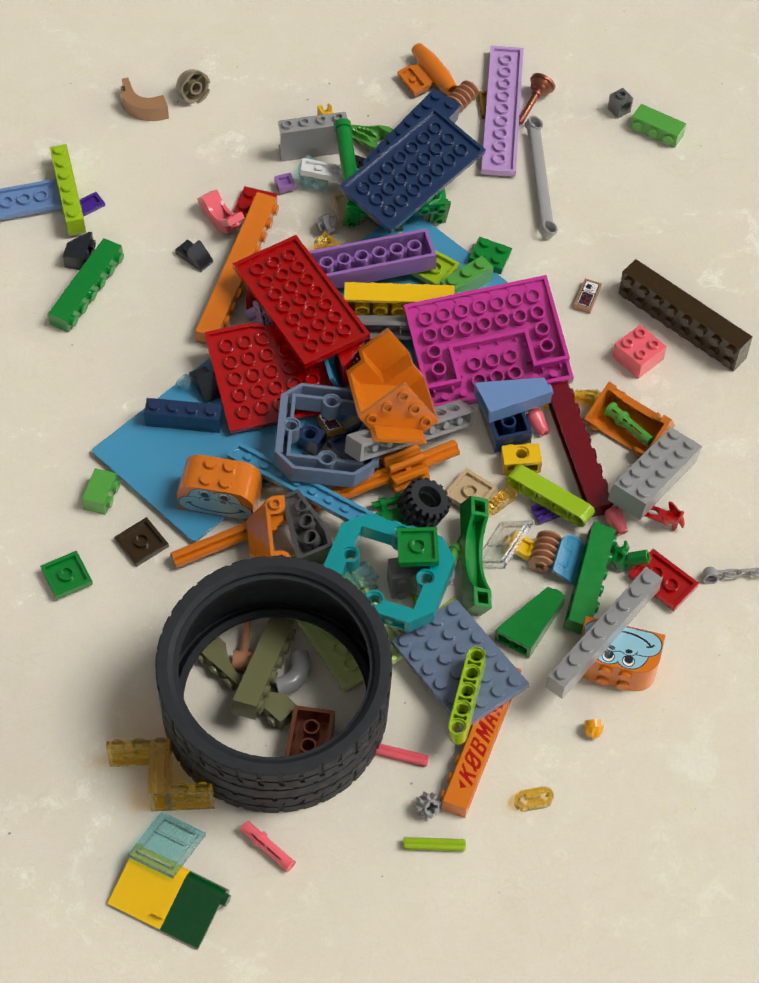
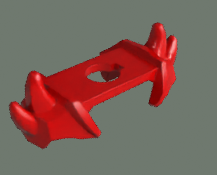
(672, 516)

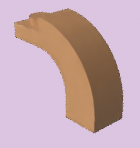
(140, 107)

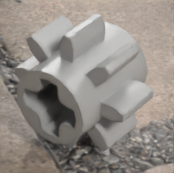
(327, 223)
(427, 805)

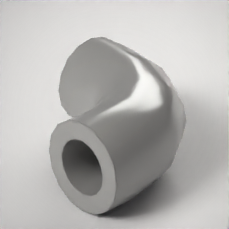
(297, 675)

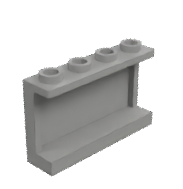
(308, 136)

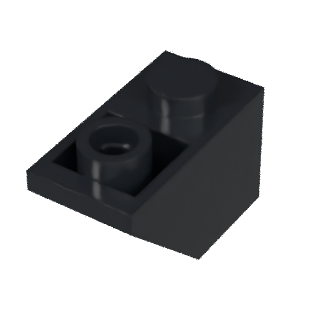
(78, 251)

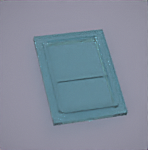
(167, 845)

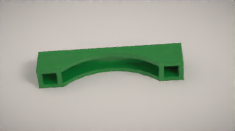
(475, 589)

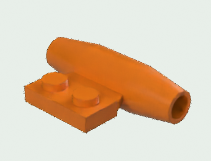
(427, 72)

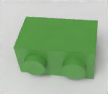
(100, 491)

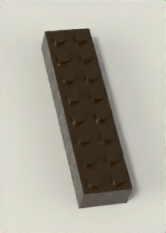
(685, 315)

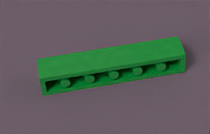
(86, 285)
(590, 576)

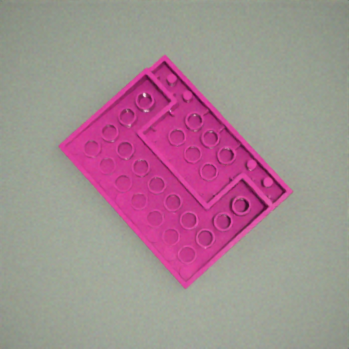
(488, 337)

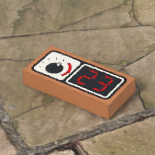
(587, 295)

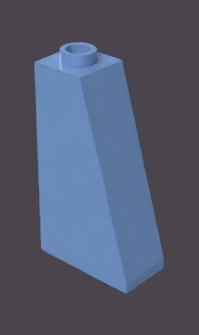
(511, 397)

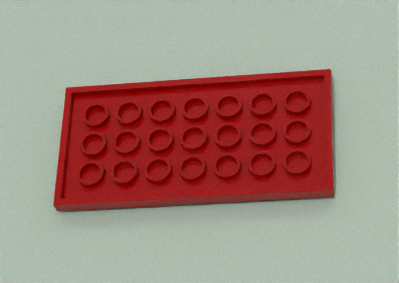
(301, 301)

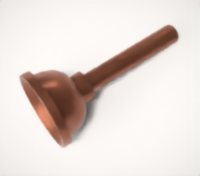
(541, 86)

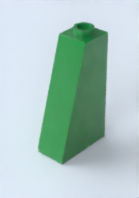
(530, 623)

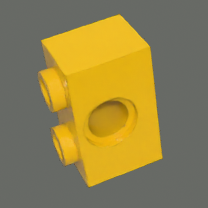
(530, 456)

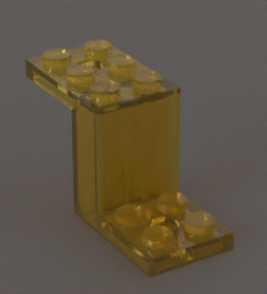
(161, 791)

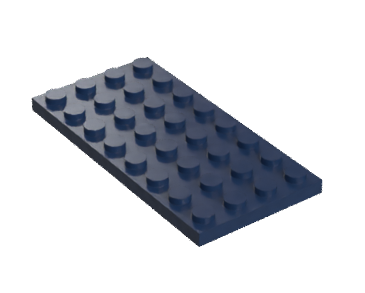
(412, 170)

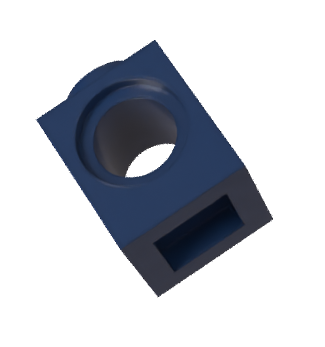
(316, 443)

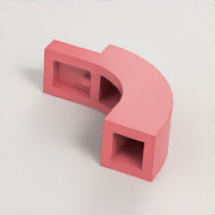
(218, 212)

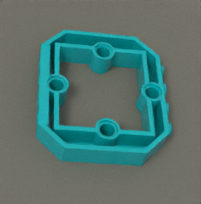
(385, 531)

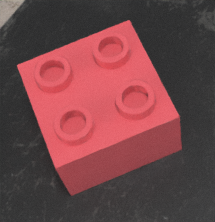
(639, 351)

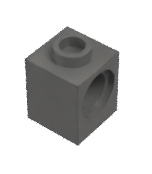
(620, 103)

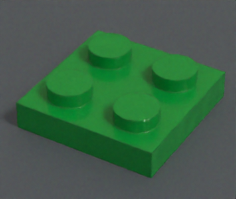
(493, 252)
(417, 546)
(66, 575)

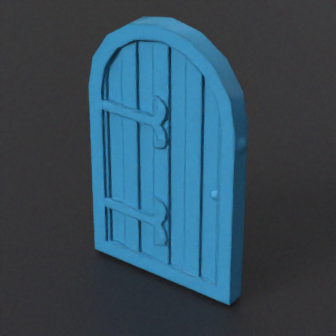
(332, 372)
(568, 558)

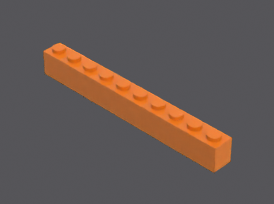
(229, 284)

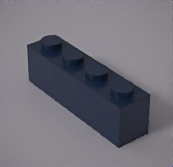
(183, 415)

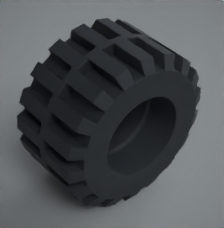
(423, 503)

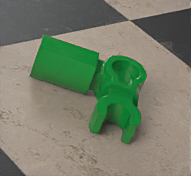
(622, 560)

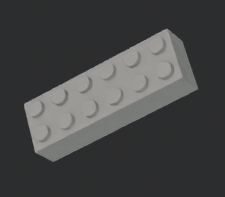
(654, 473)

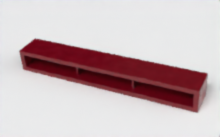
(578, 448)

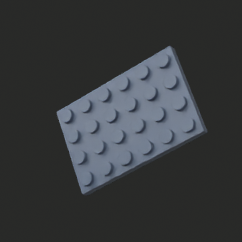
(439, 655)

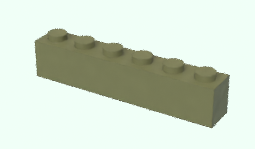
(263, 667)

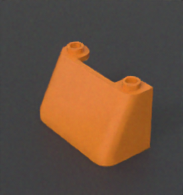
(642, 415)
(262, 525)

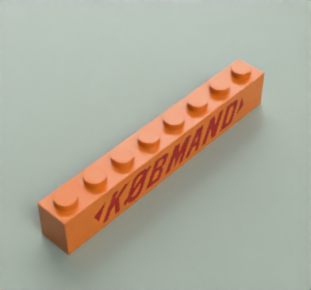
(472, 762)

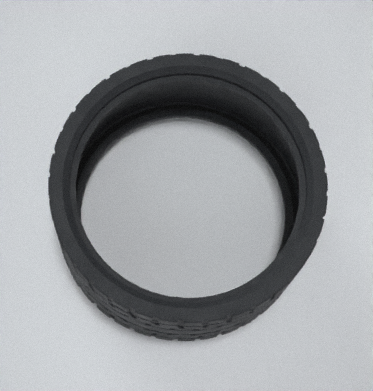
(266, 590)

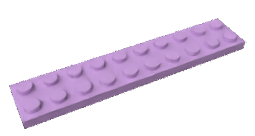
(502, 111)

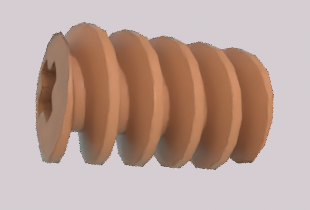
(464, 94)
(544, 551)

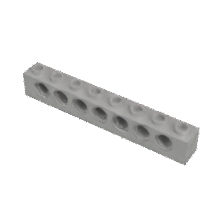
(451, 417)

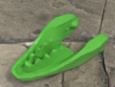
(369, 135)

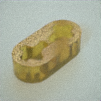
(502, 499)
(534, 801)

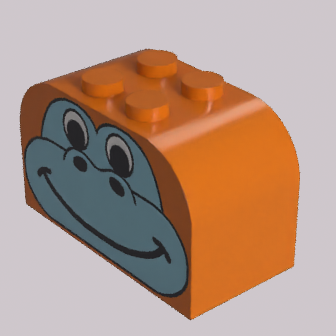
(219, 487)
(629, 660)

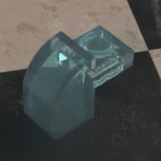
(315, 183)
(364, 576)

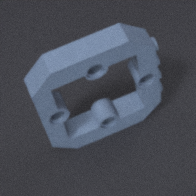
(325, 467)

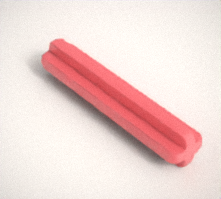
(402, 755)

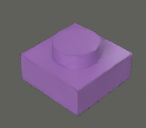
(285, 182)

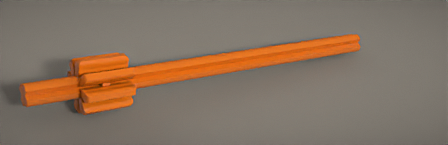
(396, 468)

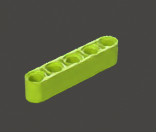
(550, 495)
(467, 703)

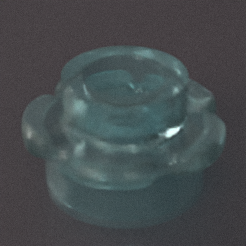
(184, 382)

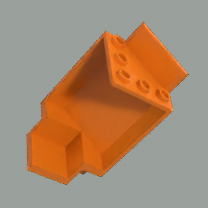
(391, 392)

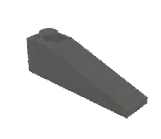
(308, 532)

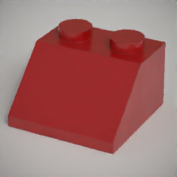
(345, 361)

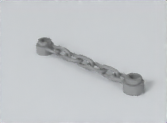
(711, 576)

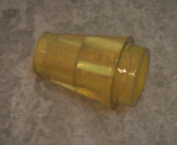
(587, 396)

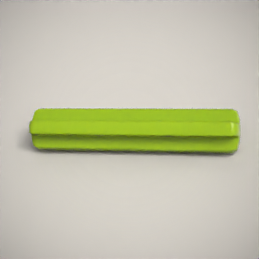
(434, 844)

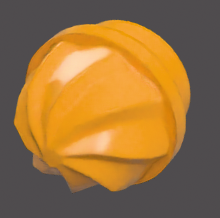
(593, 728)

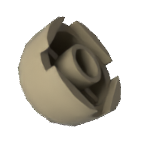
(193, 86)

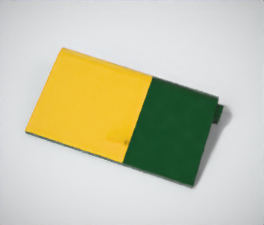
(175, 906)

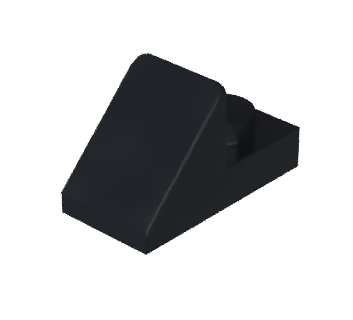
(194, 254)
(205, 384)

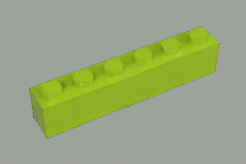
(67, 190)

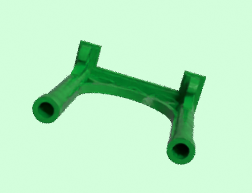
(437, 207)

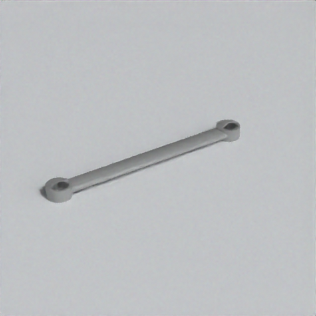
(541, 177)

